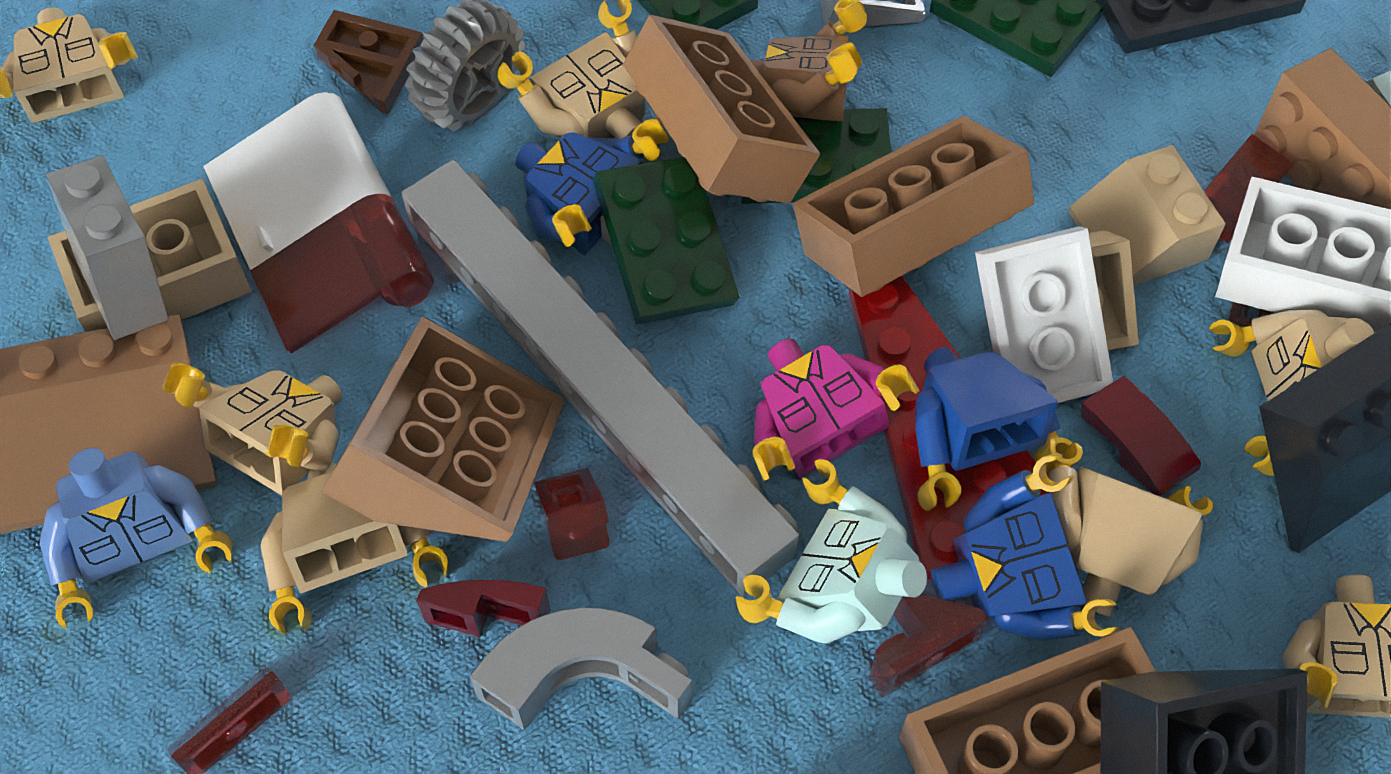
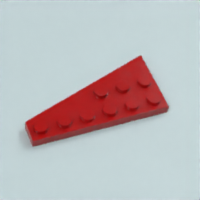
(901, 332)

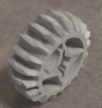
(459, 63)

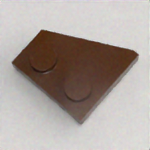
(368, 55)

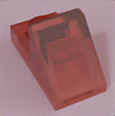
(573, 513)
(935, 633)

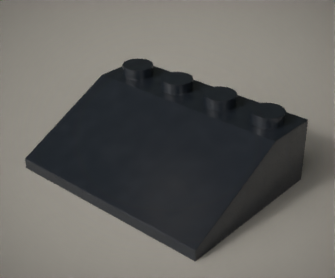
(1332, 440)
(1205, 722)

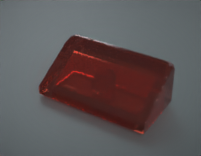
(229, 723)

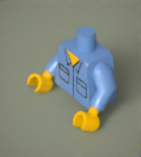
(118, 517)

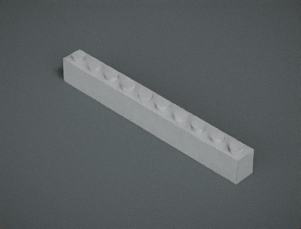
(602, 378)

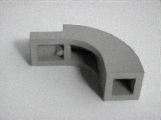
(576, 645)

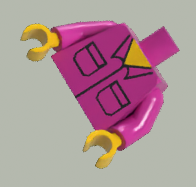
(821, 406)

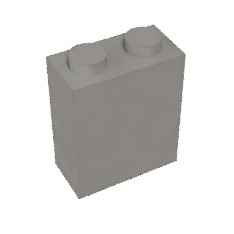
(108, 246)

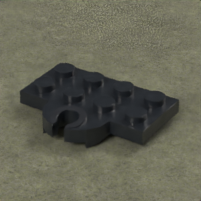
(1161, 22)

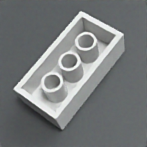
(1310, 254)

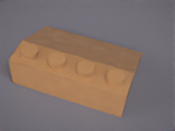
(91, 395)
(447, 440)

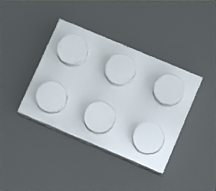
(1047, 311)

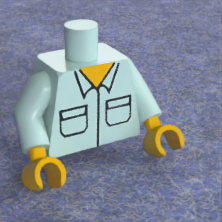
(848, 572)

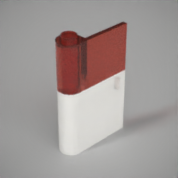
(316, 221)

